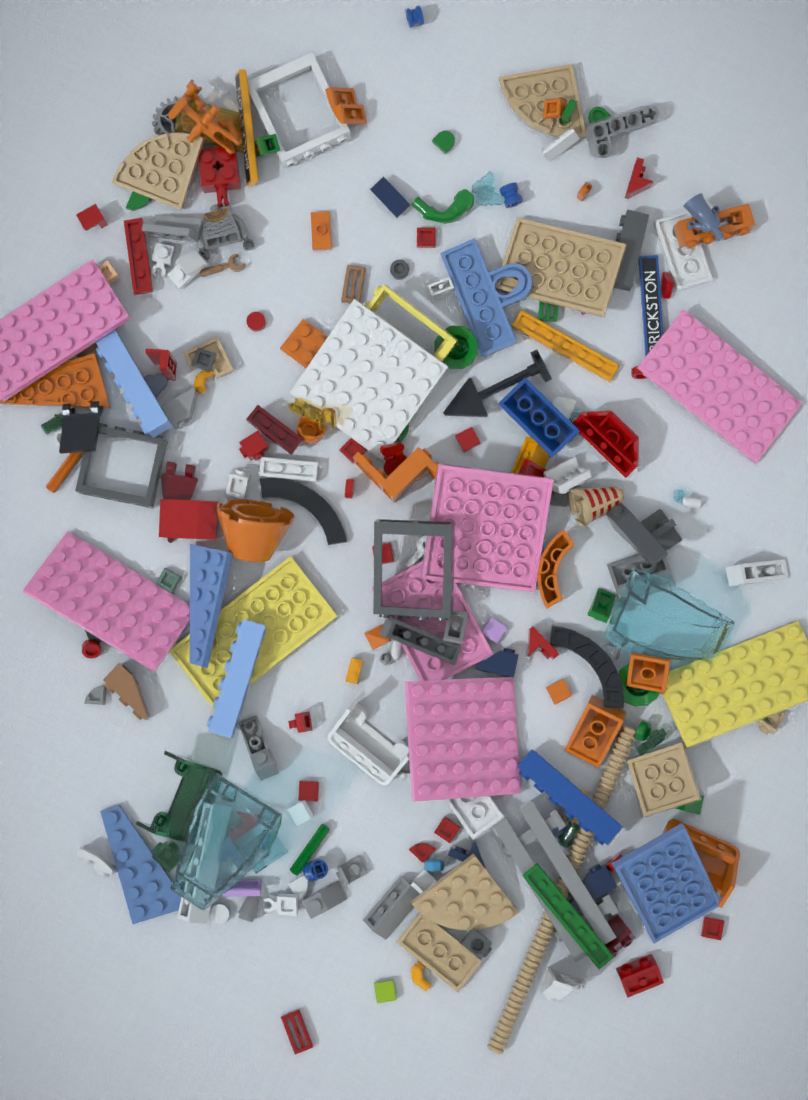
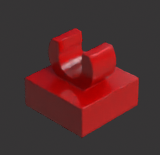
(302, 722)

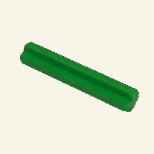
(309, 849)

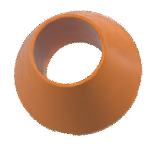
(253, 528)

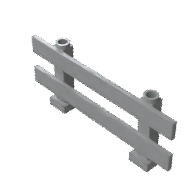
(541, 830)

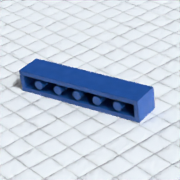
(570, 797)

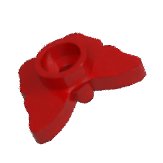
(393, 456)

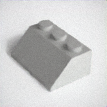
(621, 570)

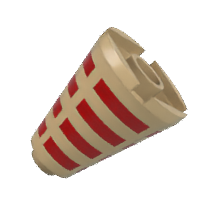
(593, 502)

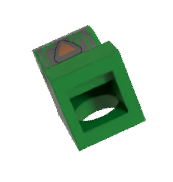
(264, 145)

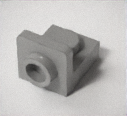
(351, 871)

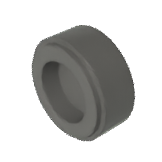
(399, 269)

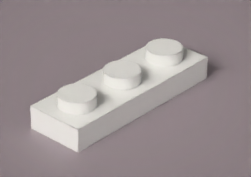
(288, 469)

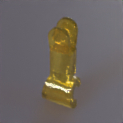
(314, 413)

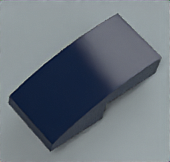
(390, 197)

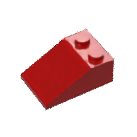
(188, 519)

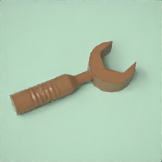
(219, 268)

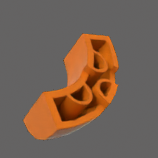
(548, 568)

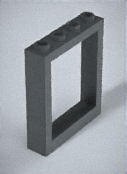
(422, 528)

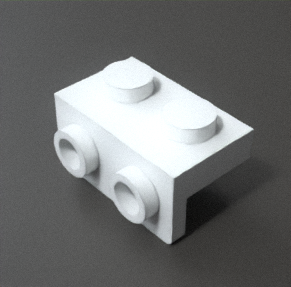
(567, 475)

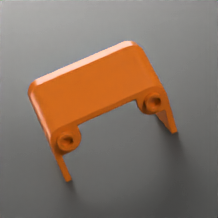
(717, 857)

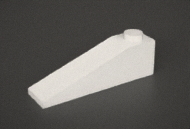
(560, 985)

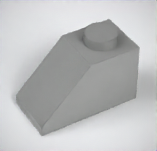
(181, 408)
(324, 900)

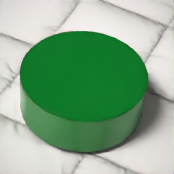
(643, 731)

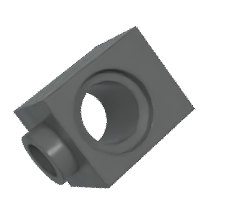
(473, 935)

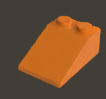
(595, 731)

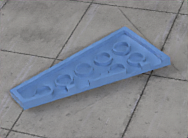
(207, 586)
(141, 877)

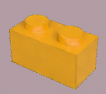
(354, 670)

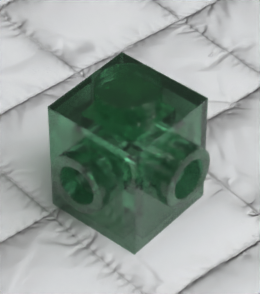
(167, 855)

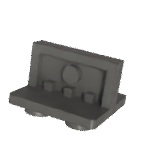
(662, 529)

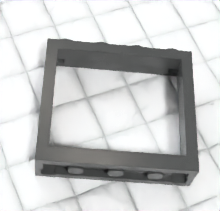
(147, 501)

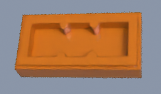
(321, 231)

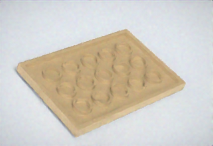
(565, 266)

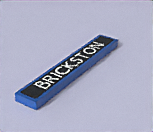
(650, 301)

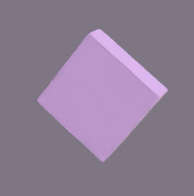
(494, 630)

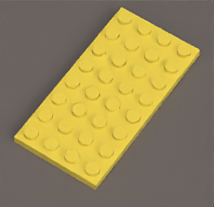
(279, 600)
(739, 685)

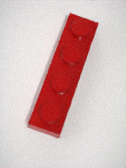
(138, 256)

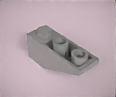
(258, 748)

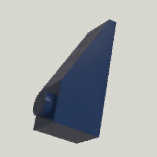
(597, 882)

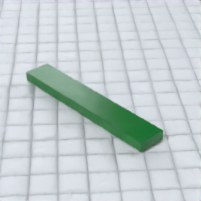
(568, 916)

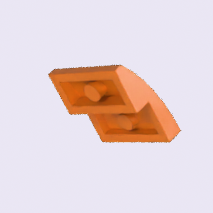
(345, 106)

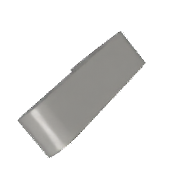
(622, 125)

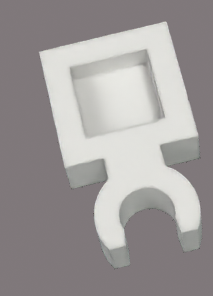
(162, 256)
(285, 904)

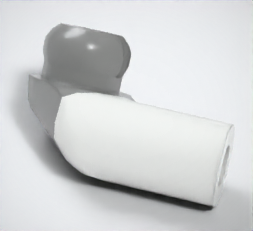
(391, 656)

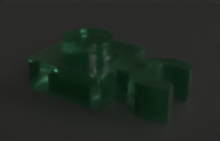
(655, 738)

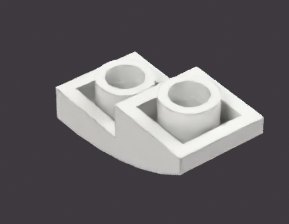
(101, 864)

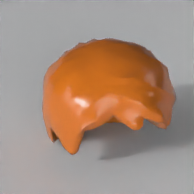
(310, 430)

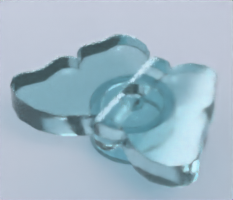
(486, 184)

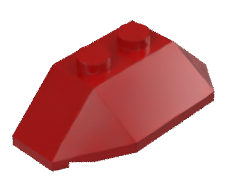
(610, 438)

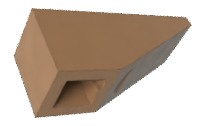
(127, 687)

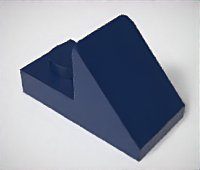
(460, 853)

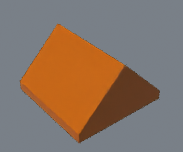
(648, 672)

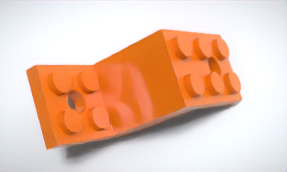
(403, 476)

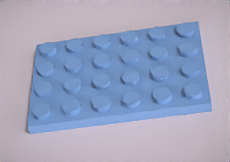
(667, 883)

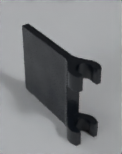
(80, 430)

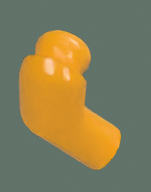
(417, 976)

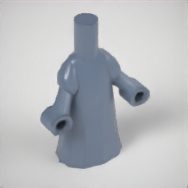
(707, 217)

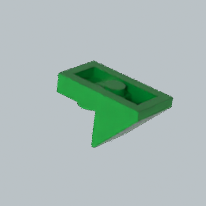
(602, 605)

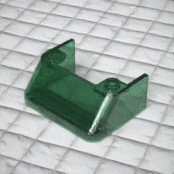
(192, 787)

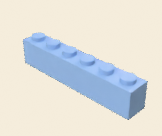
(133, 383)
(237, 679)

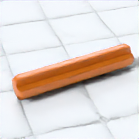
(63, 471)

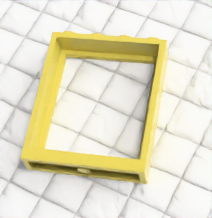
(384, 291)

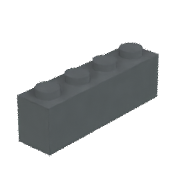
(632, 235)

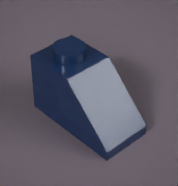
(500, 663)

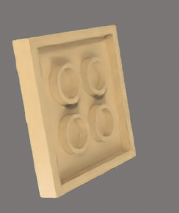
(663, 780)

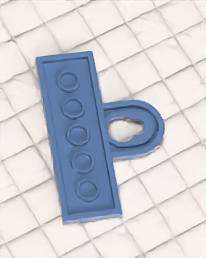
(479, 296)

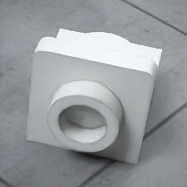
(238, 483)

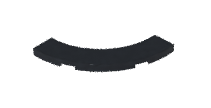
(309, 500)
(598, 660)

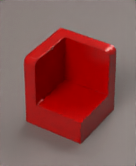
(91, 217)

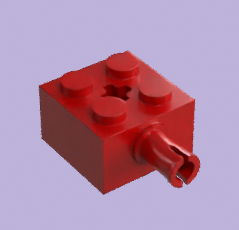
(222, 180)

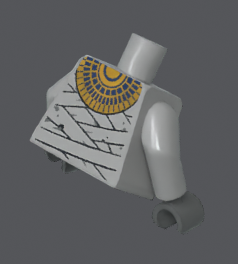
(221, 229)

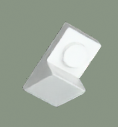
(187, 268)

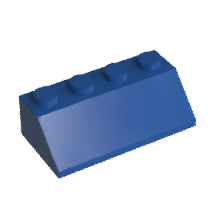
(538, 417)

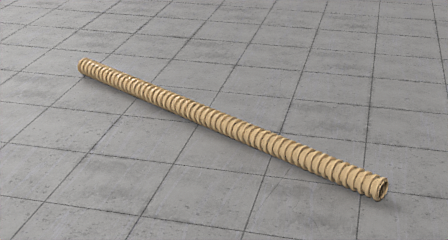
(546, 927)

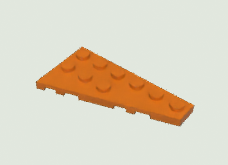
(72, 383)

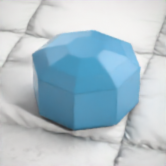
(434, 865)

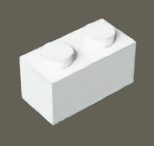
(441, 287)

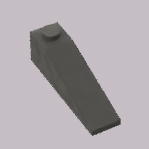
(636, 534)
(420, 640)

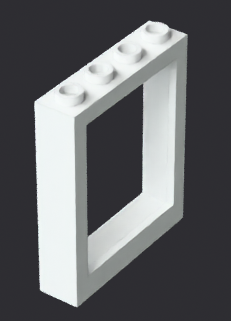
(283, 73)

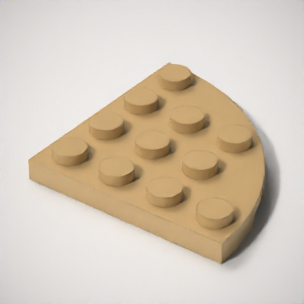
(530, 89)
(161, 168)
(465, 899)

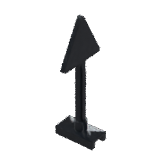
(469, 401)

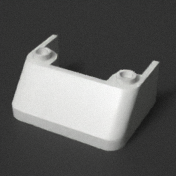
(366, 746)

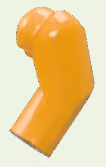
(200, 379)

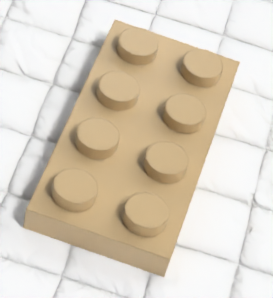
(439, 951)

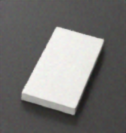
(686, 266)

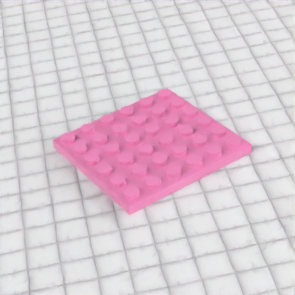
(497, 526)
(462, 738)

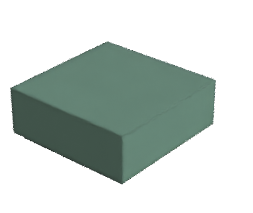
(168, 580)

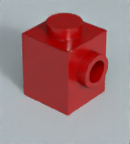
(254, 446)

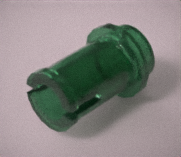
(53, 423)
(566, 838)

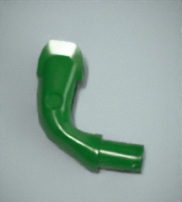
(462, 202)

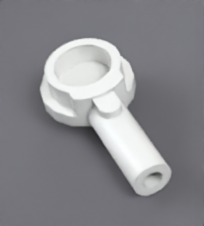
(419, 553)

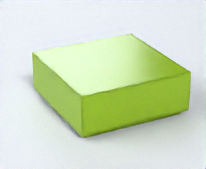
(385, 991)

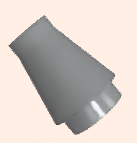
(249, 908)

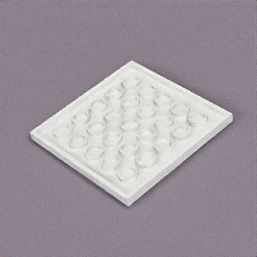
(369, 378)

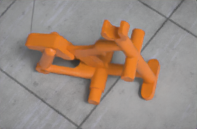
(208, 123)

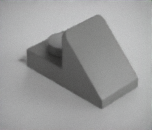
(456, 627)

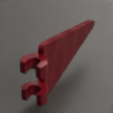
(178, 486)

